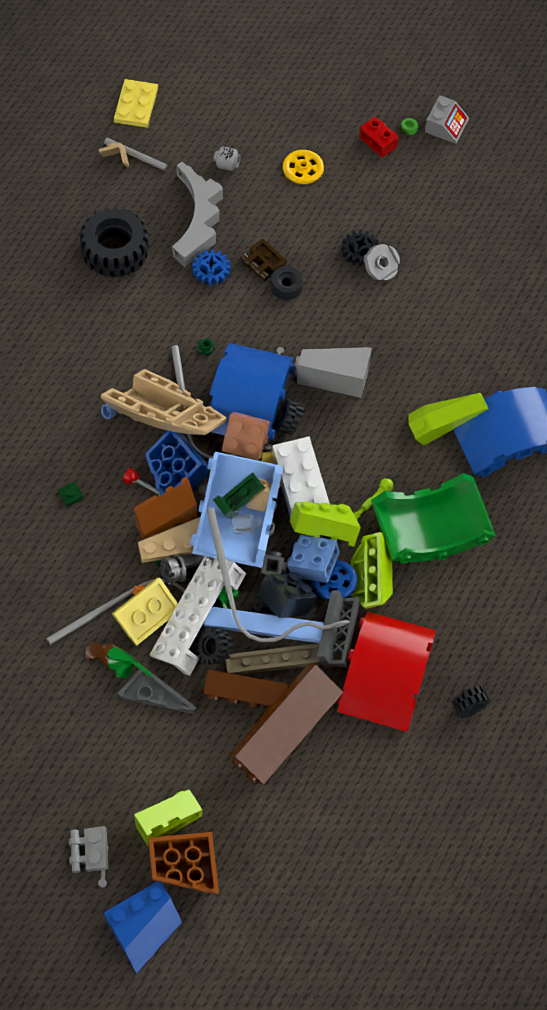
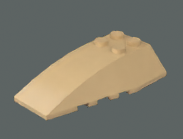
(163, 405)

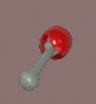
(132, 477)

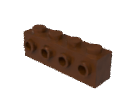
(242, 688)

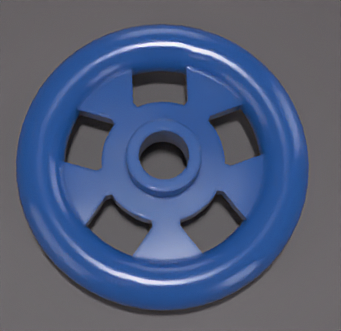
(351, 576)

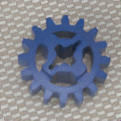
(219, 271)

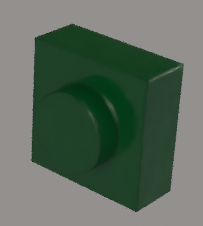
(70, 494)

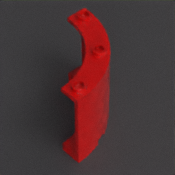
(386, 671)

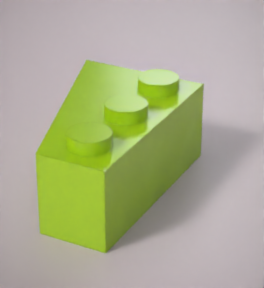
(168, 816)

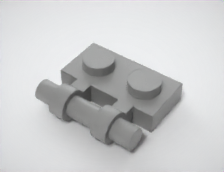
(95, 849)

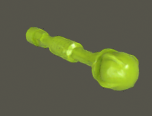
(386, 485)

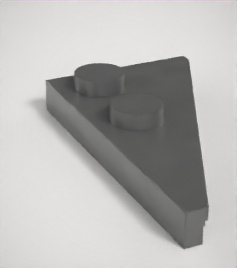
(154, 692)

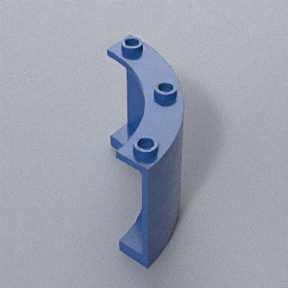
(250, 384)
(507, 430)

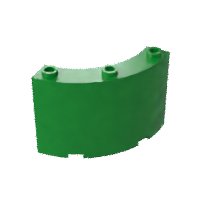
(433, 522)

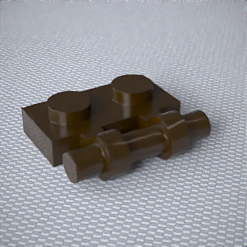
(266, 255)

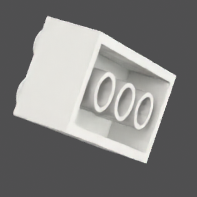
(300, 473)

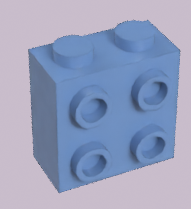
(313, 558)

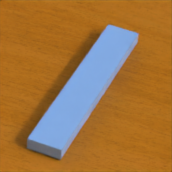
(262, 624)

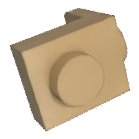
(260, 501)

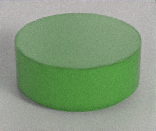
(409, 126)

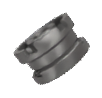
(173, 569)

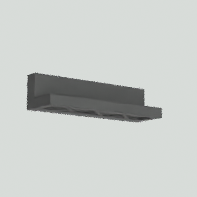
(328, 644)

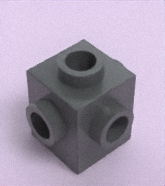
(274, 557)

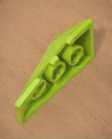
(441, 417)

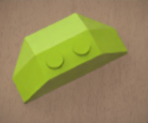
(374, 571)

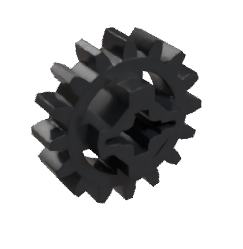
(357, 246)

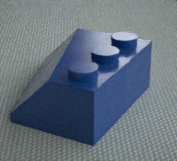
(173, 460)
(143, 923)

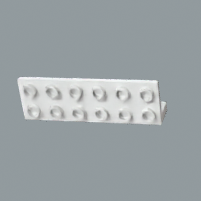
(191, 613)

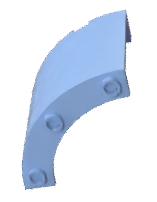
(224, 475)

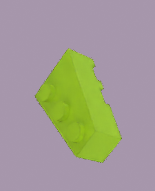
(325, 520)

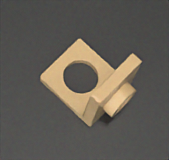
(114, 148)

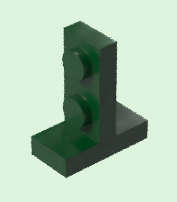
(239, 495)

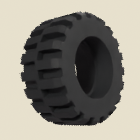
(114, 223)

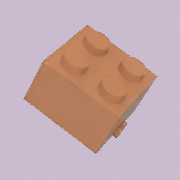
(246, 436)

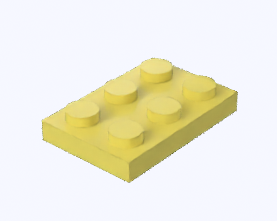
(136, 103)
(146, 611)

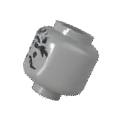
(227, 158)

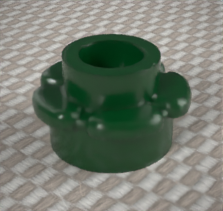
(206, 350)

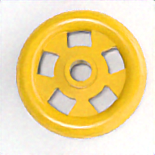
(290, 173)

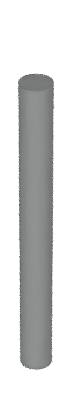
(140, 156)

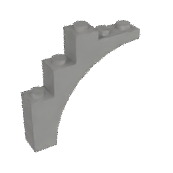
(200, 233)

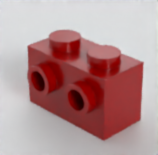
(378, 137)

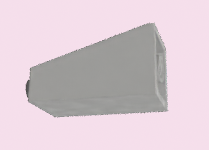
(334, 369)

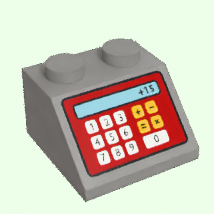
(446, 120)

